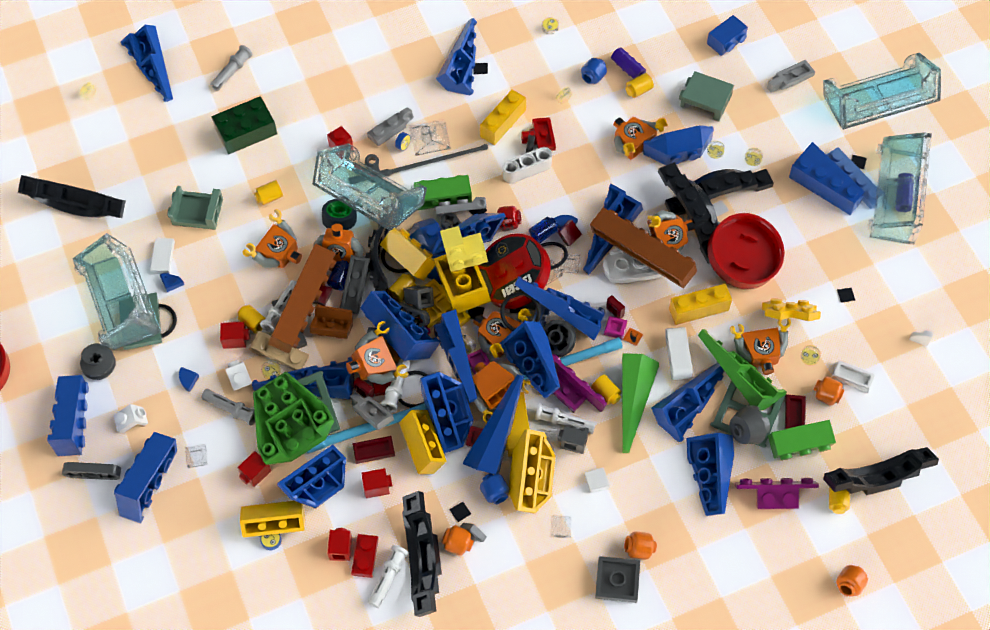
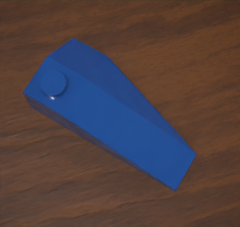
(483, 223)
(531, 353)
(712, 463)

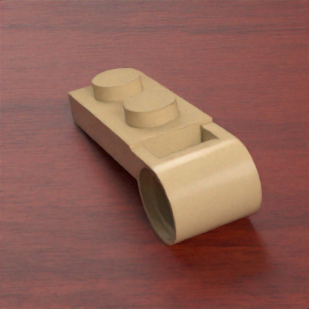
(295, 359)

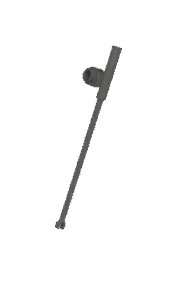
(387, 172)

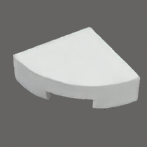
(921, 337)

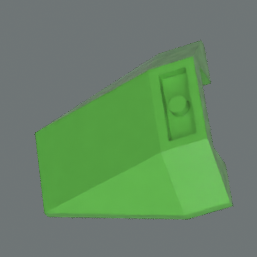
(288, 420)

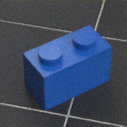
(727, 35)

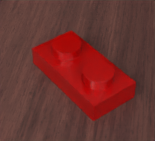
(365, 555)

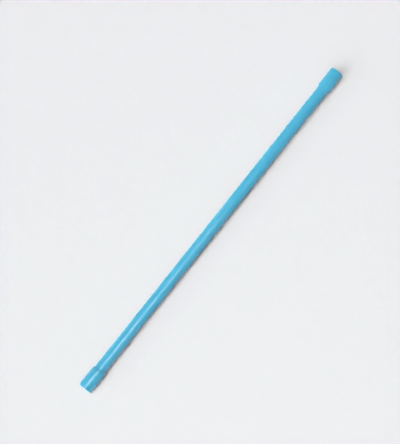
(605, 347)

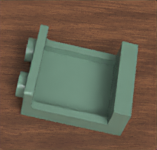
(707, 94)
(195, 208)

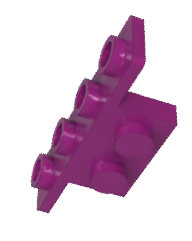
(573, 390)
(777, 494)

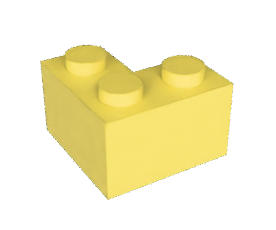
(463, 251)

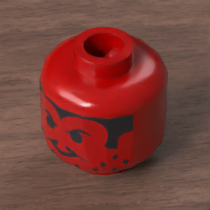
(512, 217)

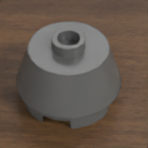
(560, 337)
(749, 425)

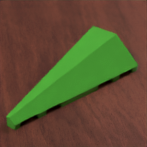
(747, 379)
(637, 381)

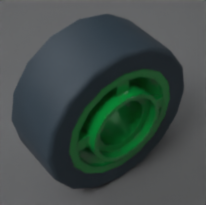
(338, 213)

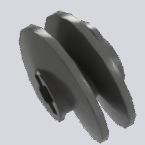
(97, 361)

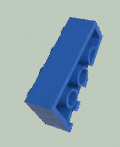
(826, 179)
(404, 335)
(69, 421)
(144, 476)

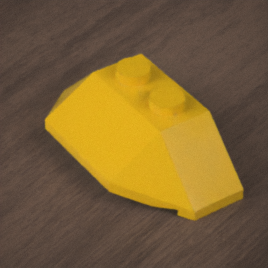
(531, 472)

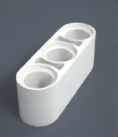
(538, 161)
(678, 353)

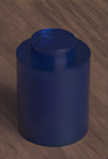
(543, 229)
(338, 275)

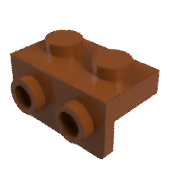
(332, 322)

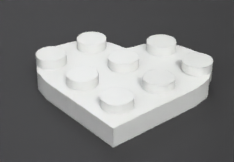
(625, 269)

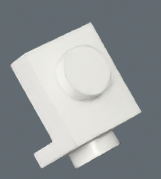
(238, 374)
(129, 417)

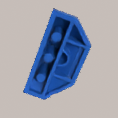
(679, 145)
(427, 234)
(448, 409)
(316, 479)

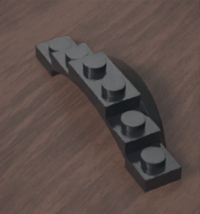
(725, 182)
(71, 198)
(694, 202)
(376, 274)
(881, 475)
(423, 554)

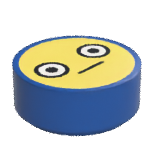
(402, 141)
(271, 542)

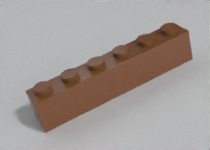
(643, 247)
(301, 299)

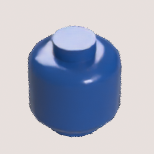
(593, 71)
(494, 488)

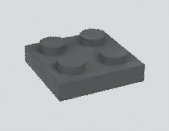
(617, 579)

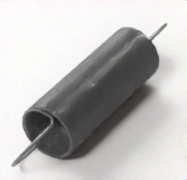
(530, 143)

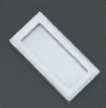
(162, 255)
(853, 376)

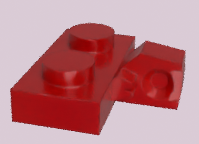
(543, 133)

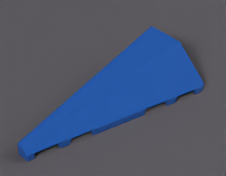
(147, 52)
(457, 69)
(626, 208)
(571, 310)
(454, 348)
(336, 377)
(680, 408)
(490, 446)

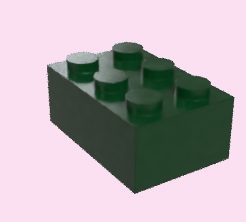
(244, 125)

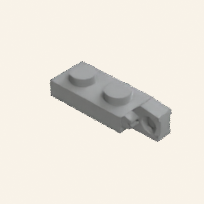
(791, 76)
(390, 126)
(462, 205)
(371, 411)

